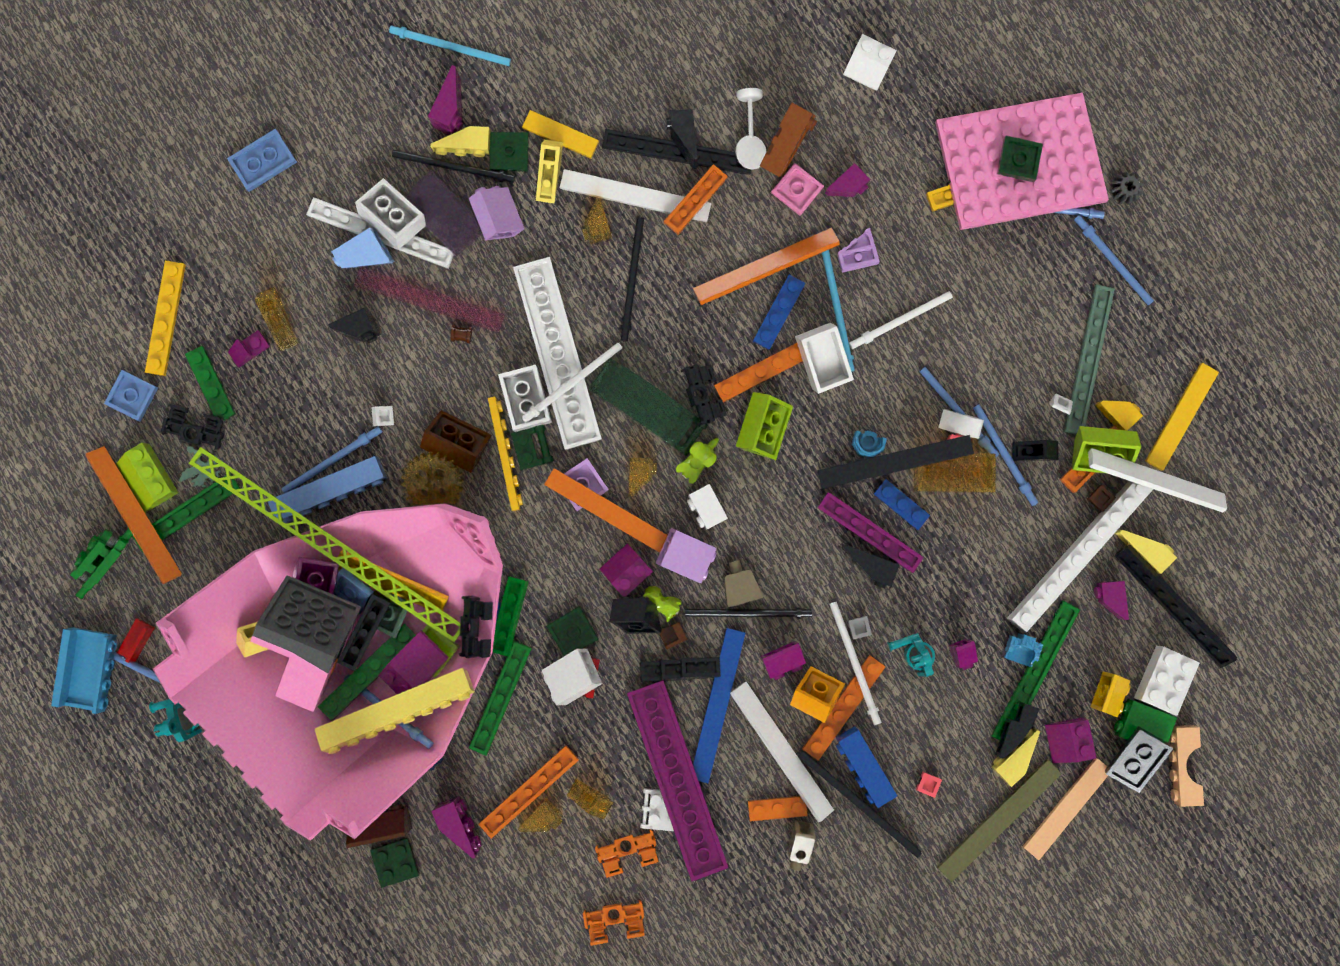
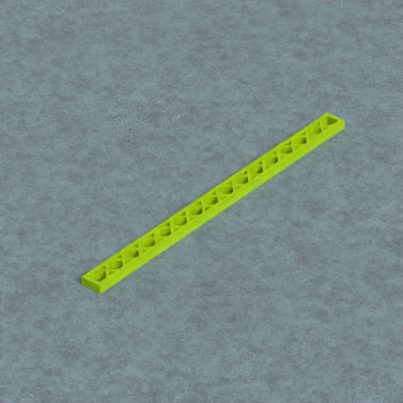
(262, 492)

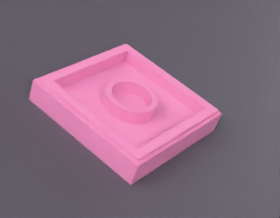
(797, 189)

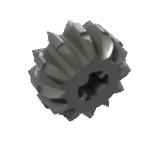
(1121, 190)

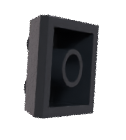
(357, 326)
(635, 615)

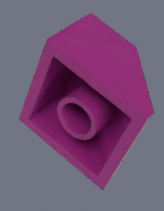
(625, 570)
(316, 573)
(783, 660)
(1070, 741)

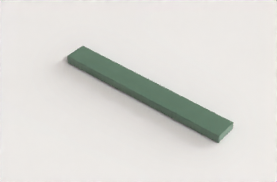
(1089, 358)

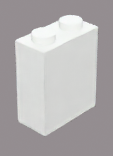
(571, 677)

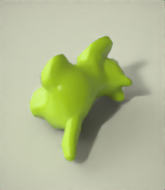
(700, 457)
(666, 605)

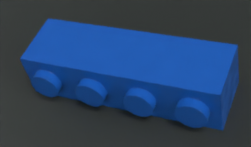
(866, 767)

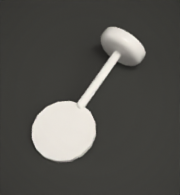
(750, 149)

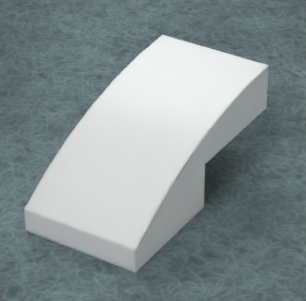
(961, 423)

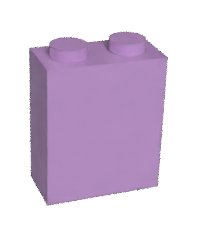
(496, 213)
(686, 556)

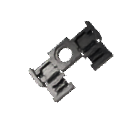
(696, 380)
(178, 427)
(472, 611)

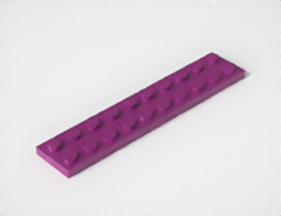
(677, 781)

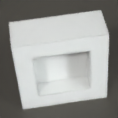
(382, 416)

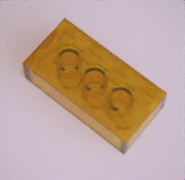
(960, 475)

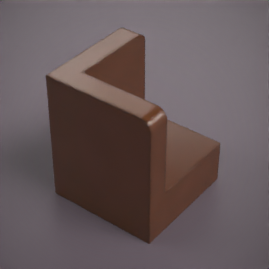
(673, 635)

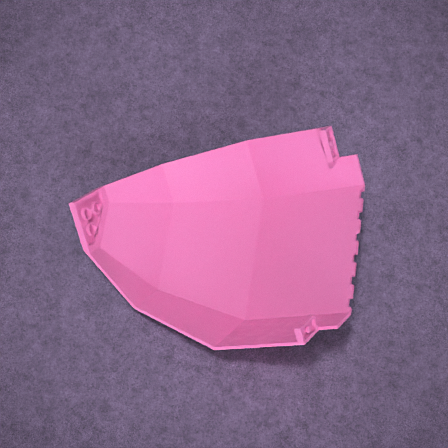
(276, 739)

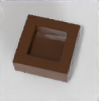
(1101, 498)

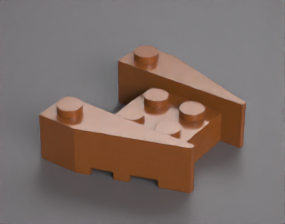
(788, 139)

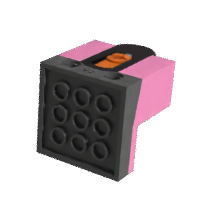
(309, 630)

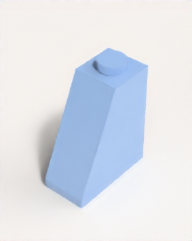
(362, 251)

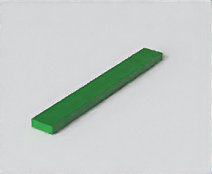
(1034, 676)

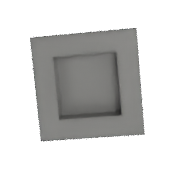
(859, 627)

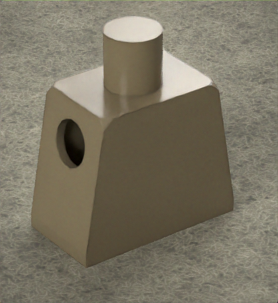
(740, 585)
(801, 844)

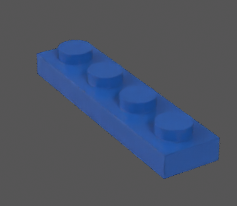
(779, 312)

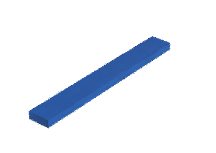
(718, 704)

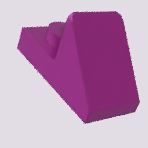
(245, 350)

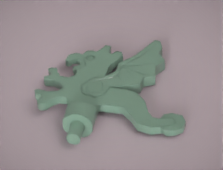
(192, 472)

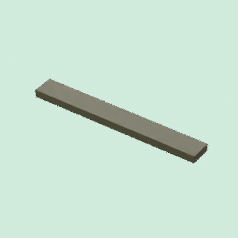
(999, 820)

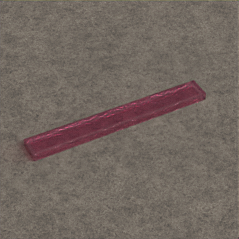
(429, 300)

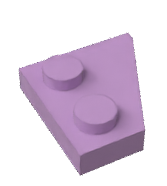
(859, 253)

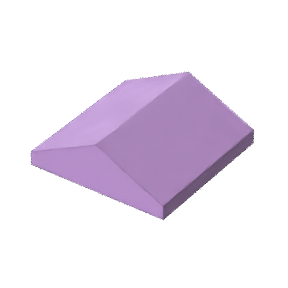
(586, 475)

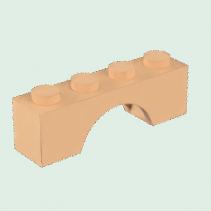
(1185, 791)

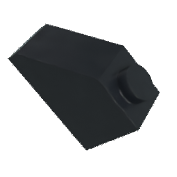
(1035, 450)

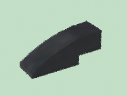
(1017, 729)

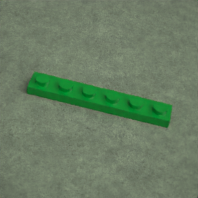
(365, 674)

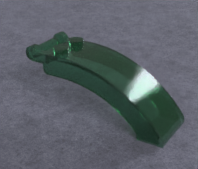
(646, 405)

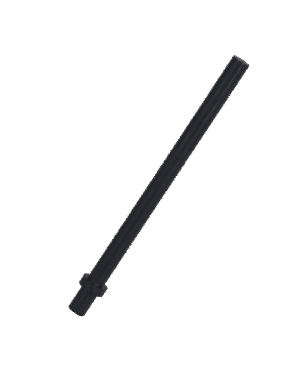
(501, 176)
(625, 327)
(798, 613)

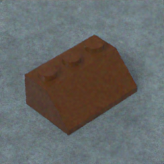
(456, 440)
(389, 825)

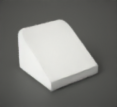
(1061, 403)

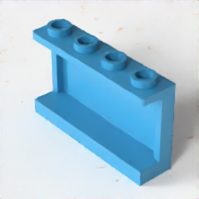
(84, 669)

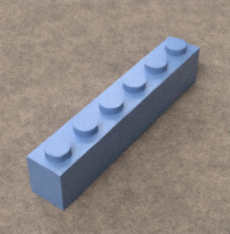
(331, 488)

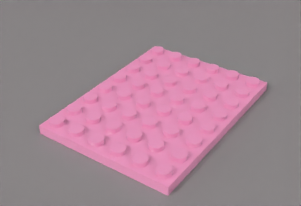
(1067, 170)

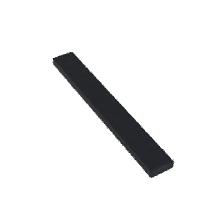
(669, 151)
(896, 462)
(1175, 606)
(859, 803)

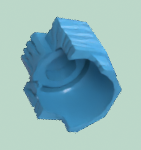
(868, 444)
(1023, 649)

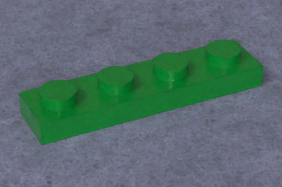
(210, 383)
(509, 615)

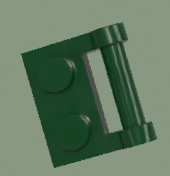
(526, 450)

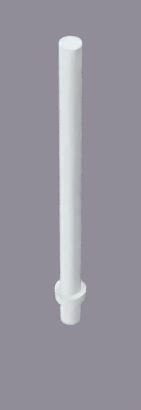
(534, 411)
(873, 711)

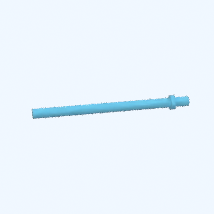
(403, 32)
(837, 307)

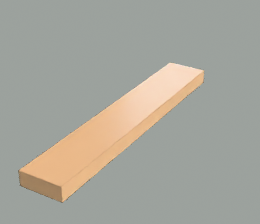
(1066, 809)

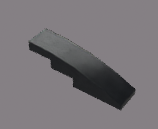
(680, 669)

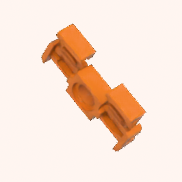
(641, 842)
(597, 918)

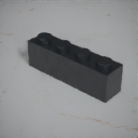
(364, 630)

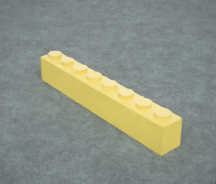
(394, 710)

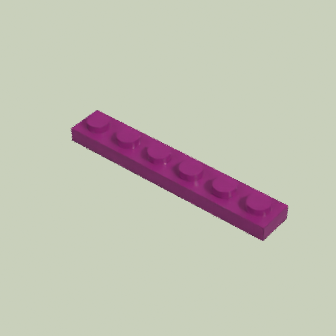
(870, 532)

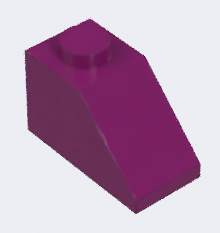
(849, 183)
(1113, 598)
(964, 653)

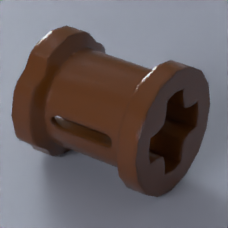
(461, 334)

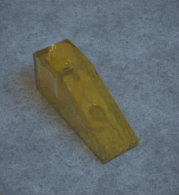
(276, 318)

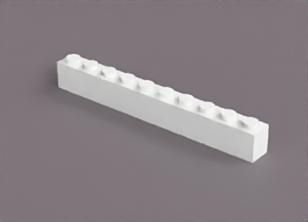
(1078, 556)

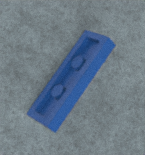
(901, 504)

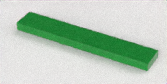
(191, 509)
(500, 698)

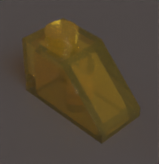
(596, 225)
(640, 474)
(590, 799)
(542, 818)

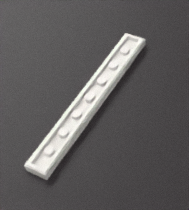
(626, 193)
(356, 224)
(1157, 480)
(782, 752)

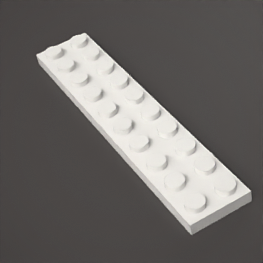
(557, 351)

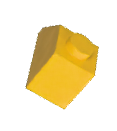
(1120, 413)

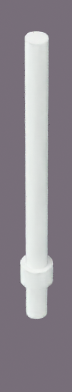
(868, 337)

